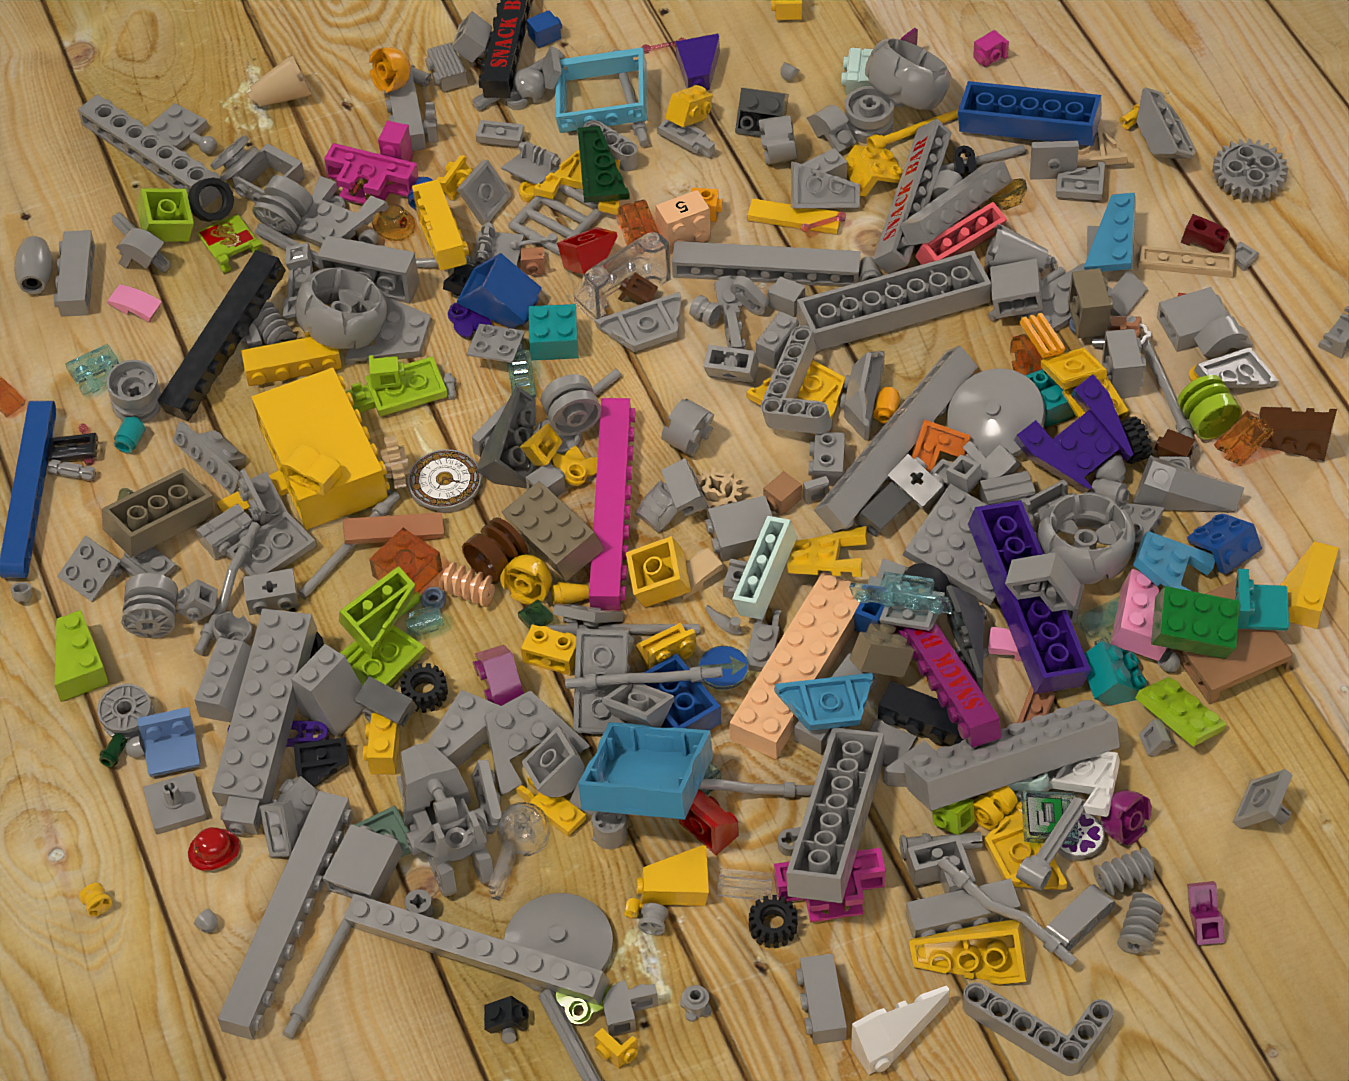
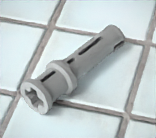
(969, 841)

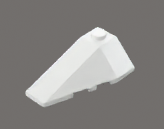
(885, 1035)

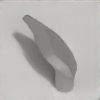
(728, 624)

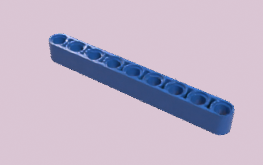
(27, 490)

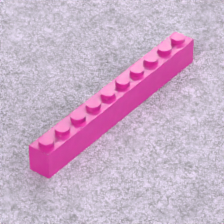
(610, 503)

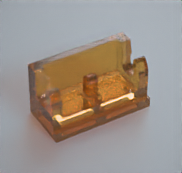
(1244, 437)

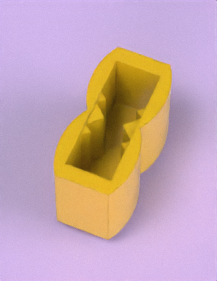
(313, 470)

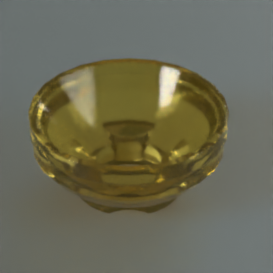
(1010, 195)

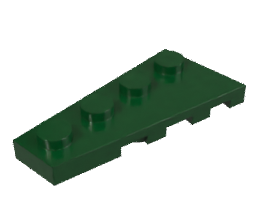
(598, 168)

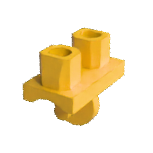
(455, 176)

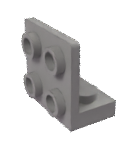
(262, 497)

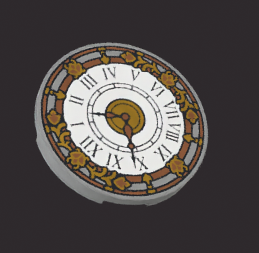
(444, 480)

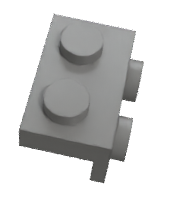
(302, 796)

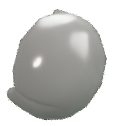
(529, 83)
(231, 627)

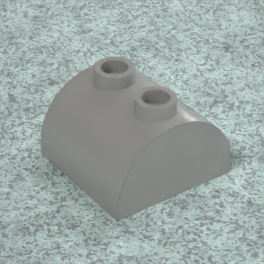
(554, 765)

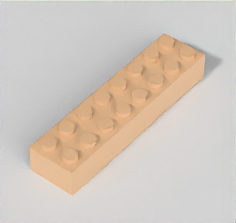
(802, 654)

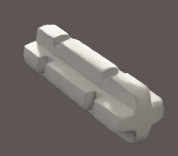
(71, 470)

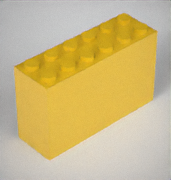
(321, 415)

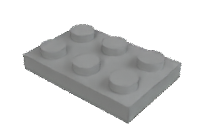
(275, 546)

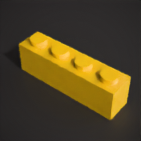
(288, 360)

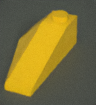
(981, 951)

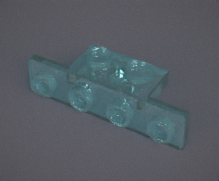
(903, 591)

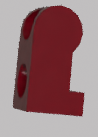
(1205, 234)

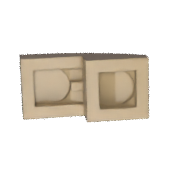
(700, 569)

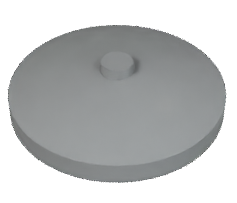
(996, 408)
(563, 928)

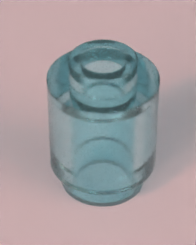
(424, 621)

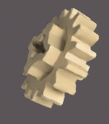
(395, 461)
(718, 486)

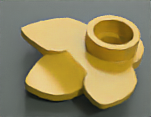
(575, 464)

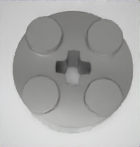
(778, 139)
(688, 426)

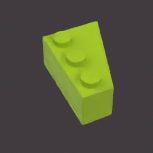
(377, 610)
(76, 658)

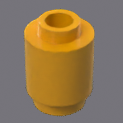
(886, 404)

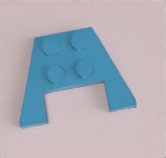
(1166, 560)

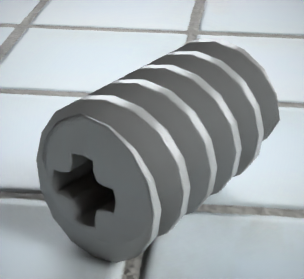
(273, 326)
(1124, 871)
(1140, 924)

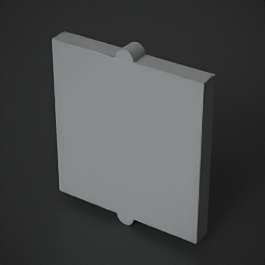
(896, 741)

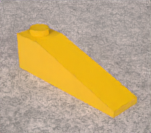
(1309, 584)

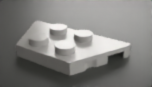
(645, 323)

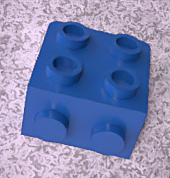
(1228, 539)

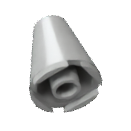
(1013, 247)

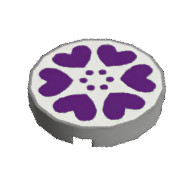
(1090, 839)

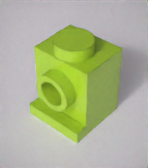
(385, 372)

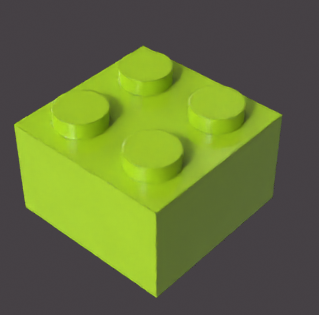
(165, 214)

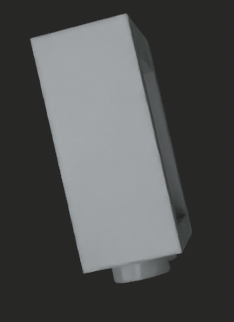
(267, 157)

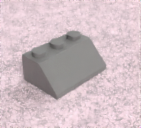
(222, 680)

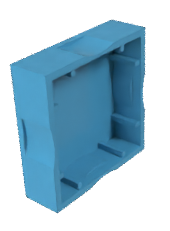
(646, 770)

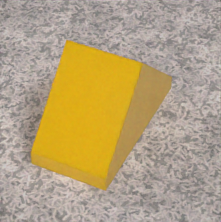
(542, 446)

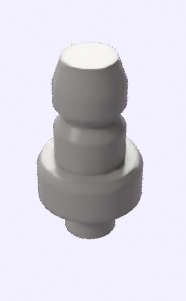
(450, 383)

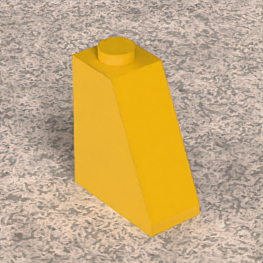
(676, 880)

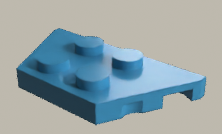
(827, 701)

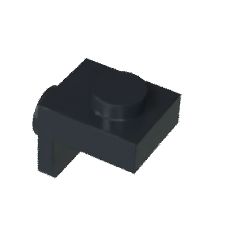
(457, 281)
(505, 1014)

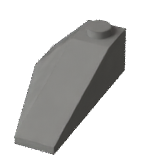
(1184, 489)

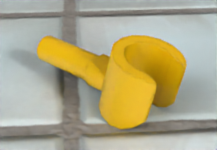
(632, 908)

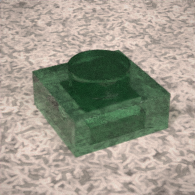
(535, 614)

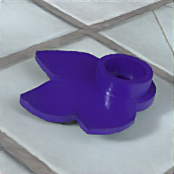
(465, 320)

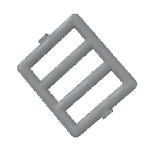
(529, 211)

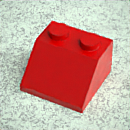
(586, 249)
(710, 823)

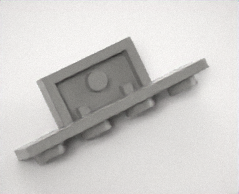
(211, 453)

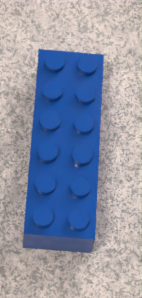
(1029, 113)

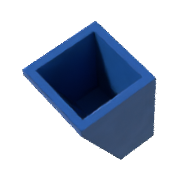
(500, 292)

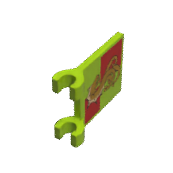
(228, 239)

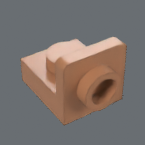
(533, 260)

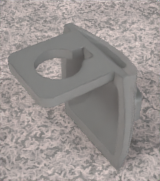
(657, 507)

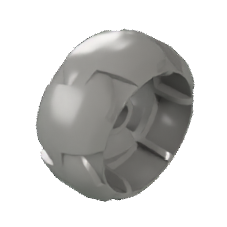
(907, 74)
(336, 324)
(1083, 559)

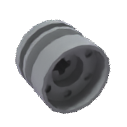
(282, 205)
(134, 390)
(149, 605)

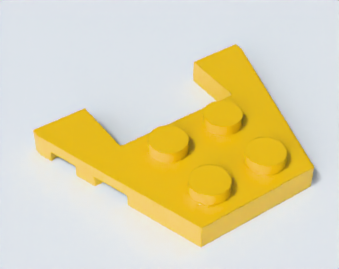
(570, 175)
(819, 385)
(823, 552)

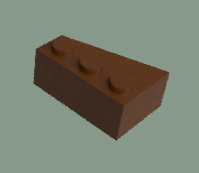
(1299, 431)

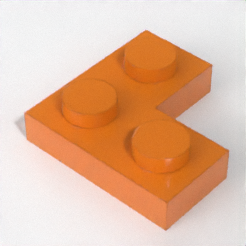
(935, 439)

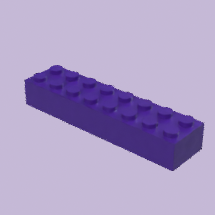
(1041, 636)

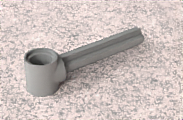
(1037, 869)

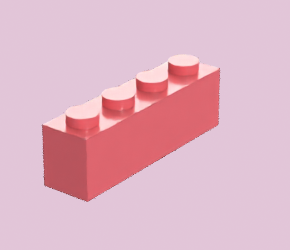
(962, 235)

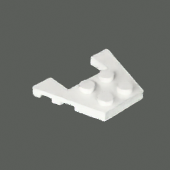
(1089, 776)

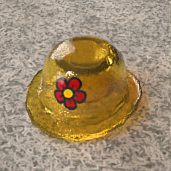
(394, 223)

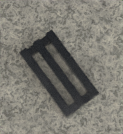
(73, 451)

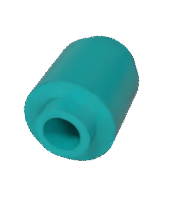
(129, 434)

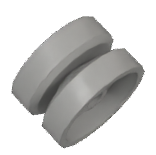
(868, 113)
(571, 404)

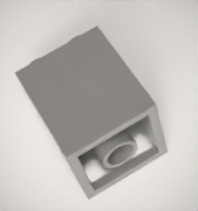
(327, 690)

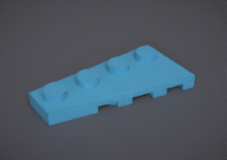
(1115, 236)

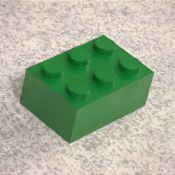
(1195, 622)

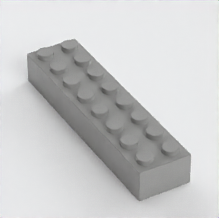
(895, 300)
(264, 707)
(1020, 753)
(836, 815)

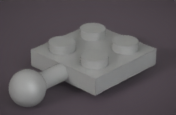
(182, 127)

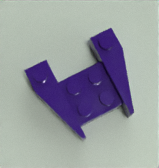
(1083, 443)

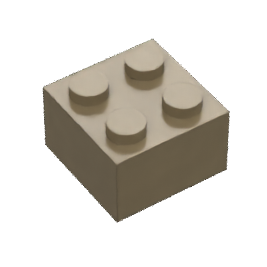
(1089, 303)

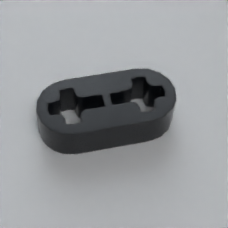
(959, 166)

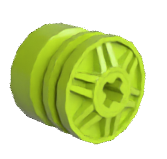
(1209, 406)

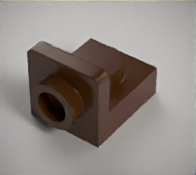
(637, 289)

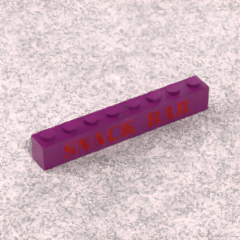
(953, 684)

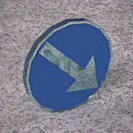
(733, 663)

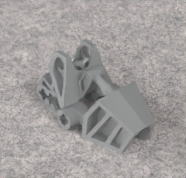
(458, 832)

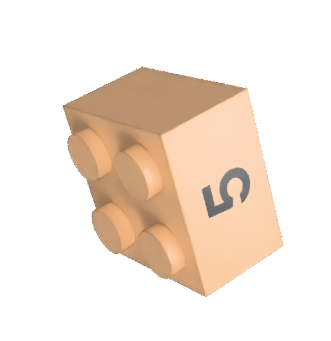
(684, 219)

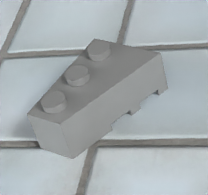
(462, 727)

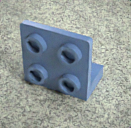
(169, 742)

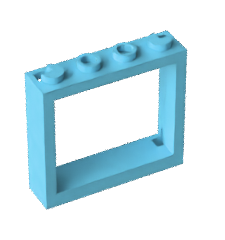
(595, 66)

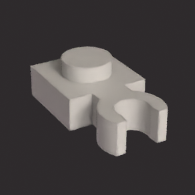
(430, 124)

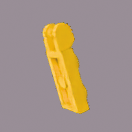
(557, 809)

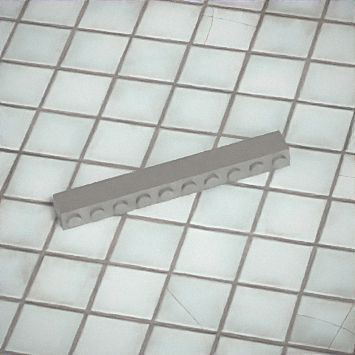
(894, 440)
(285, 916)
(477, 949)

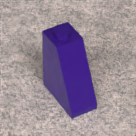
(698, 59)

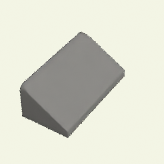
(1126, 294)
(280, 827)

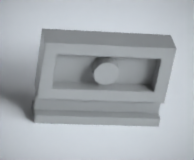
(148, 562)

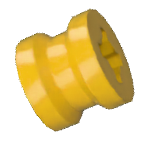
(95, 899)

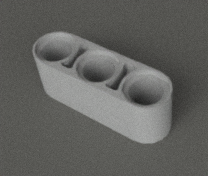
(619, 146)
(1081, 916)

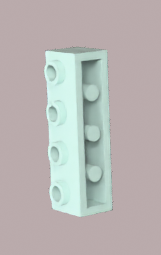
(764, 567)

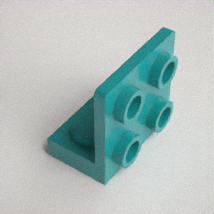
(1261, 605)

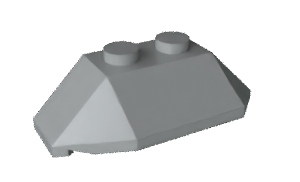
(1163, 127)
(862, 392)

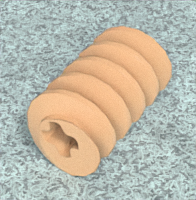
(467, 585)

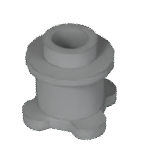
(695, 1002)

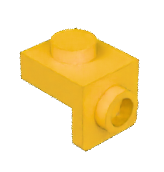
(610, 1049)

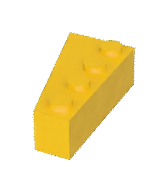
(439, 225)

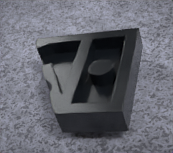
(320, 759)

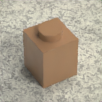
(782, 493)

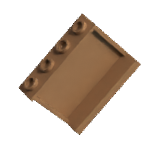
(1254, 654)

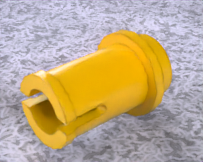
(1130, 117)

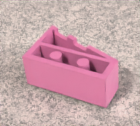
(1135, 616)

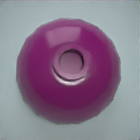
(1127, 816)

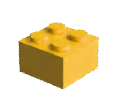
(658, 572)

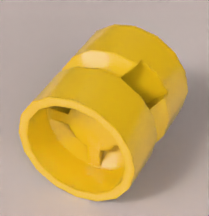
(993, 805)

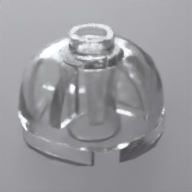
(525, 826)

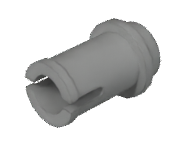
(420, 77)

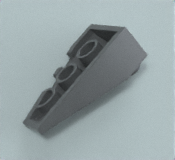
(502, 457)

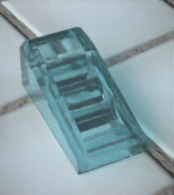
(522, 361)

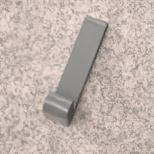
(780, 404)
(1038, 1030)

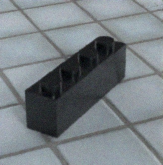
(917, 714)

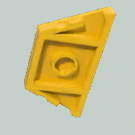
(1009, 850)

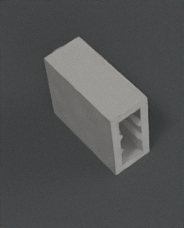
(1016, 288)
(1188, 315)
(737, 527)
(363, 863)

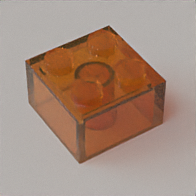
(409, 553)

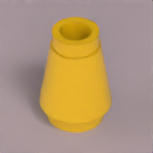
(569, 593)

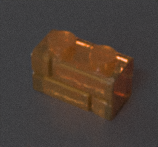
(636, 220)

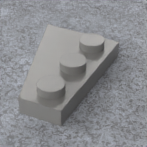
(821, 190)
(1239, 370)

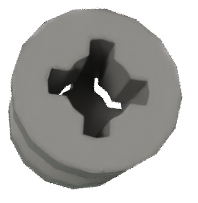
(424, 902)
(653, 919)

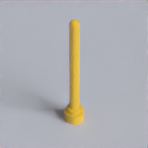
(880, 141)

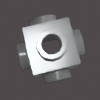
(197, 600)

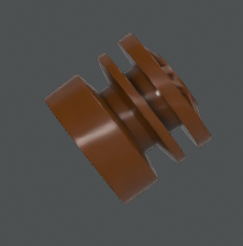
(494, 548)

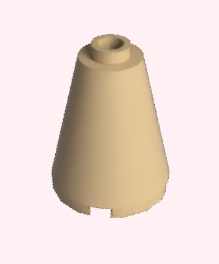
(280, 84)

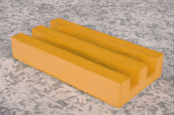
(1045, 334)

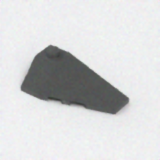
(968, 629)

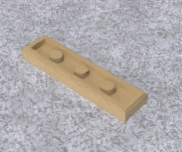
(1186, 261)

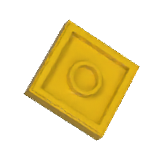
(1073, 368)

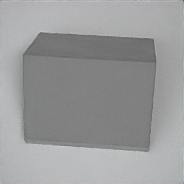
(639, 704)

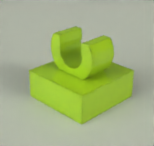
(361, 397)

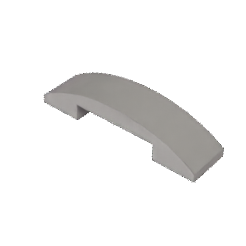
(300, 267)

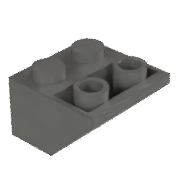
(758, 105)

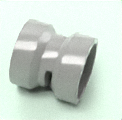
(705, 310)

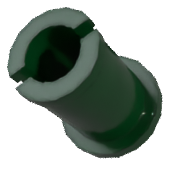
(110, 755)

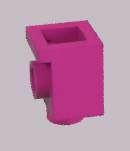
(990, 48)

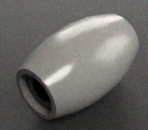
(33, 265)

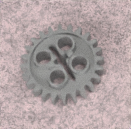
(1250, 169)

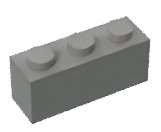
(821, 999)

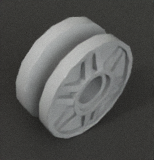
(234, 157)
(117, 702)

